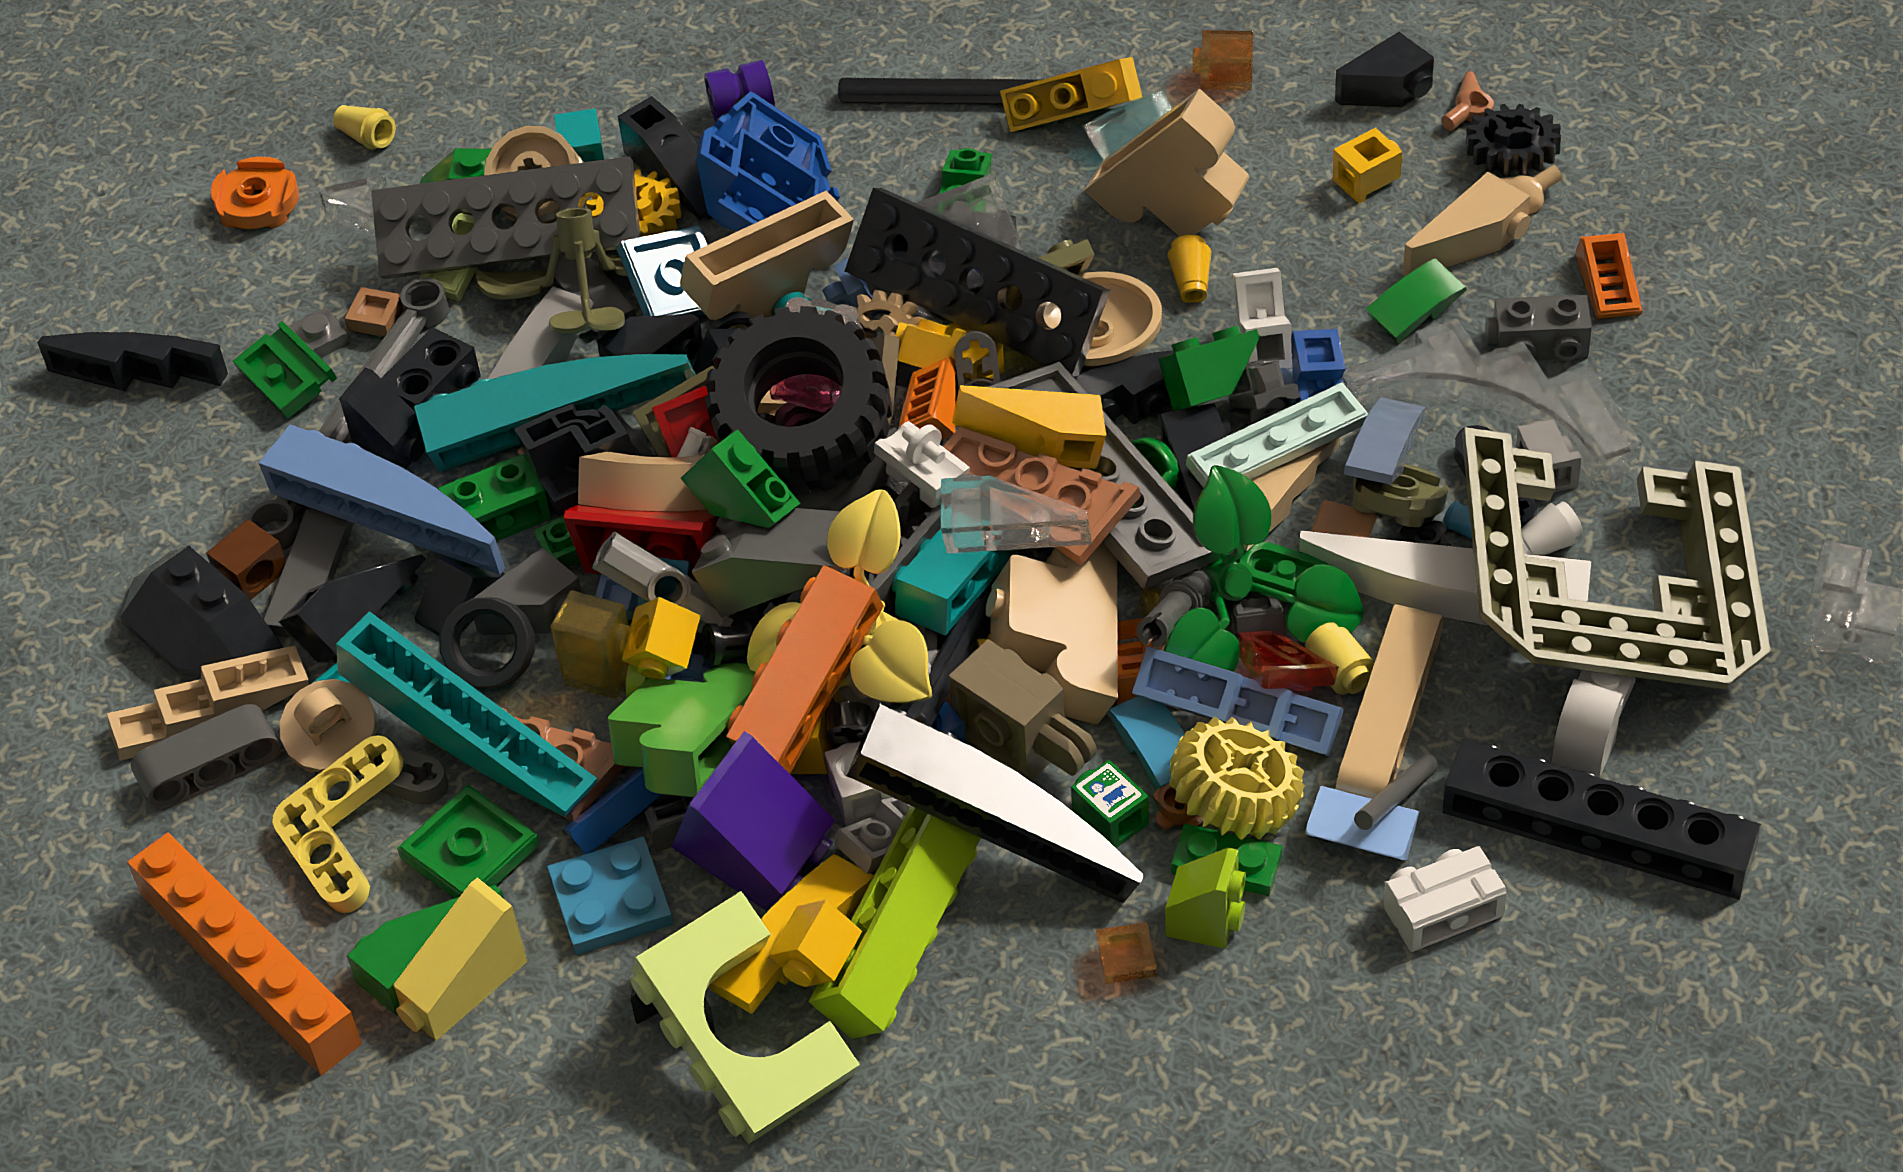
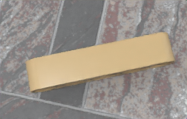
(1390, 701)

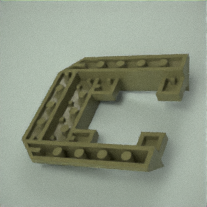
(1702, 626)

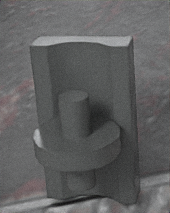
(1261, 390)

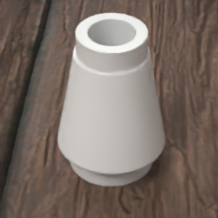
(1551, 530)

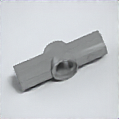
(640, 572)

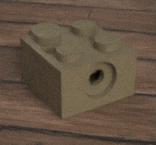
(1016, 714)

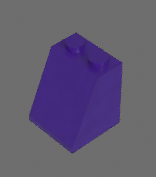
(754, 825)

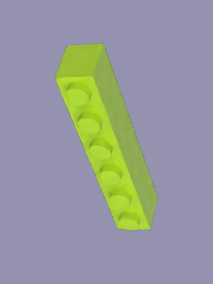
(897, 923)

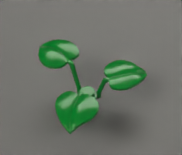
(1225, 519)

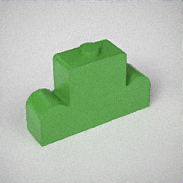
(679, 727)

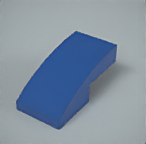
(1316, 361)

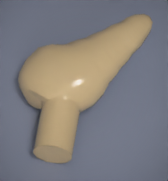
(1536, 185)

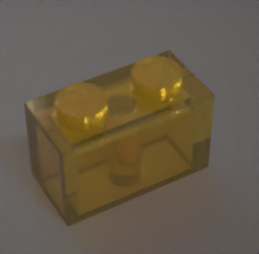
(591, 643)

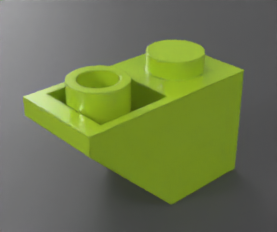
(1207, 900)

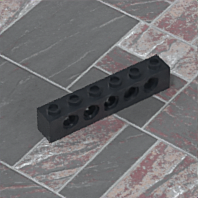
(1619, 836)

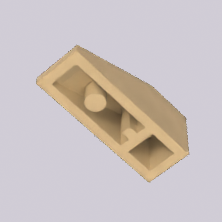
(1472, 225)

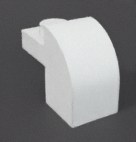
(1262, 308)
(1590, 721)

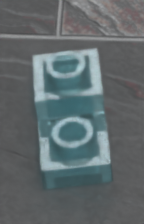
(1126, 122)

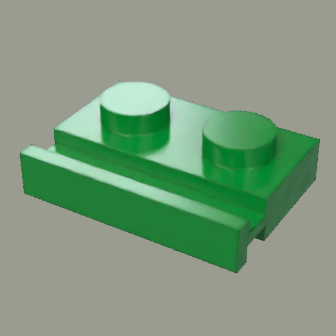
(284, 370)

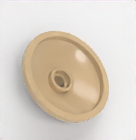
(1127, 322)

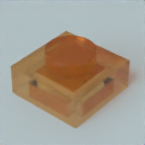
(1126, 953)

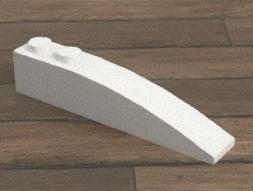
(1420, 574)

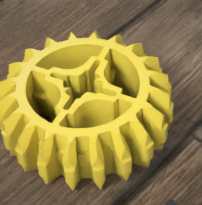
(1236, 778)

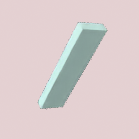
(1282, 435)

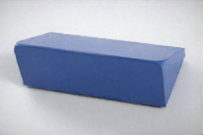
(611, 812)

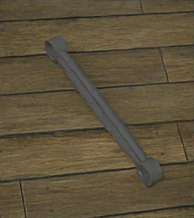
(385, 356)

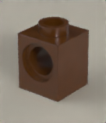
(248, 558)

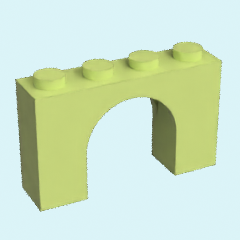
(752, 1090)

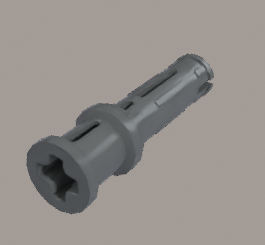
(1176, 599)

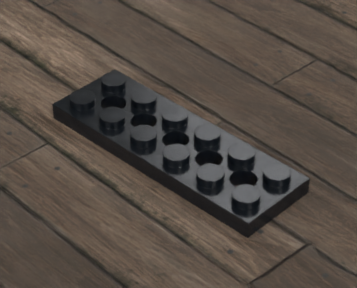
(1001, 266)

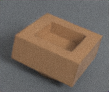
(373, 312)

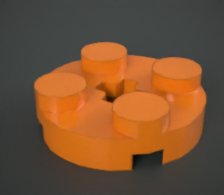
(235, 200)

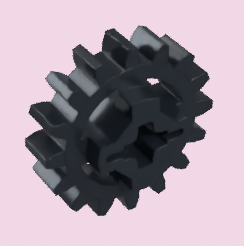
(1513, 139)

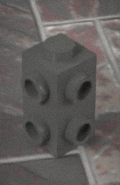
(1546, 324)

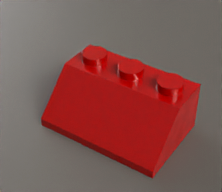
(661, 533)

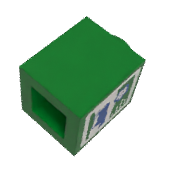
(1110, 803)

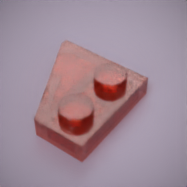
(1283, 663)

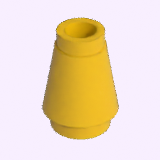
(1190, 266)

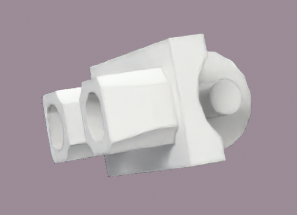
(919, 457)

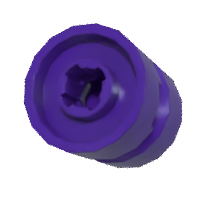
(728, 88)

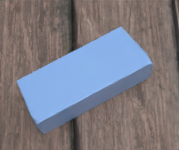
(1334, 821)

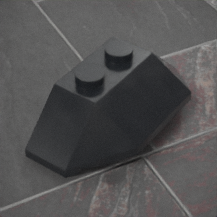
(193, 614)

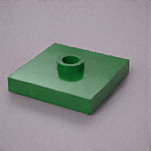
(468, 841)

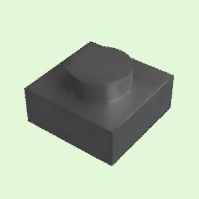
(321, 332)

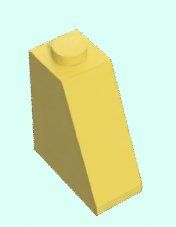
(460, 962)

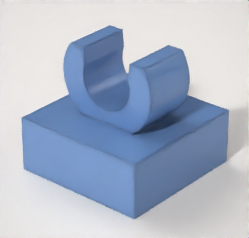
(846, 290)

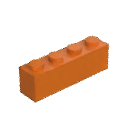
(806, 665)

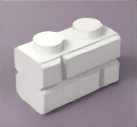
(1444, 897)

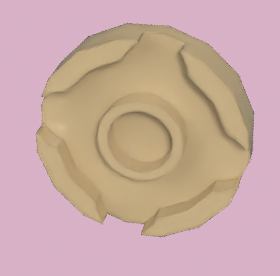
(326, 723)

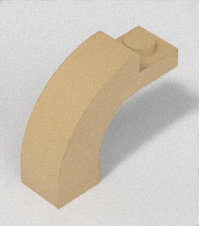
(636, 482)

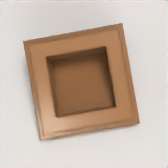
(1343, 520)

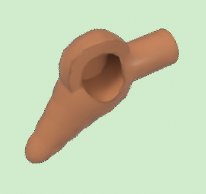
(1469, 102)

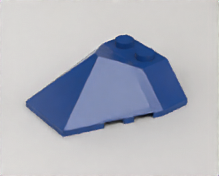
(759, 164)

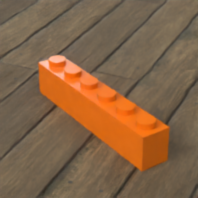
(245, 953)

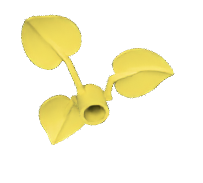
(895, 652)

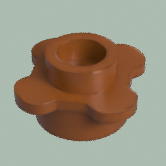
(1168, 815)

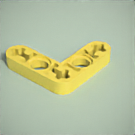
(322, 814)

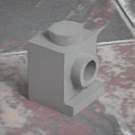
(1546, 437)

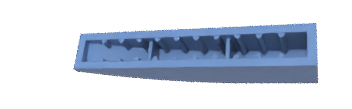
(376, 495)

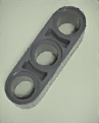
(205, 756)

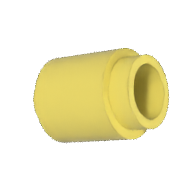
(1343, 650)

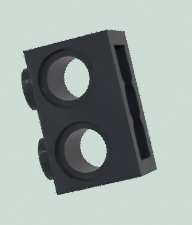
(432, 368)

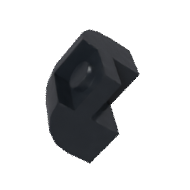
(560, 438)

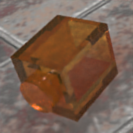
(1225, 60)

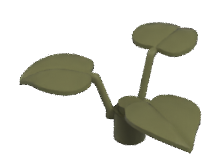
(576, 239)

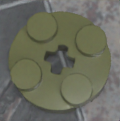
(1408, 498)

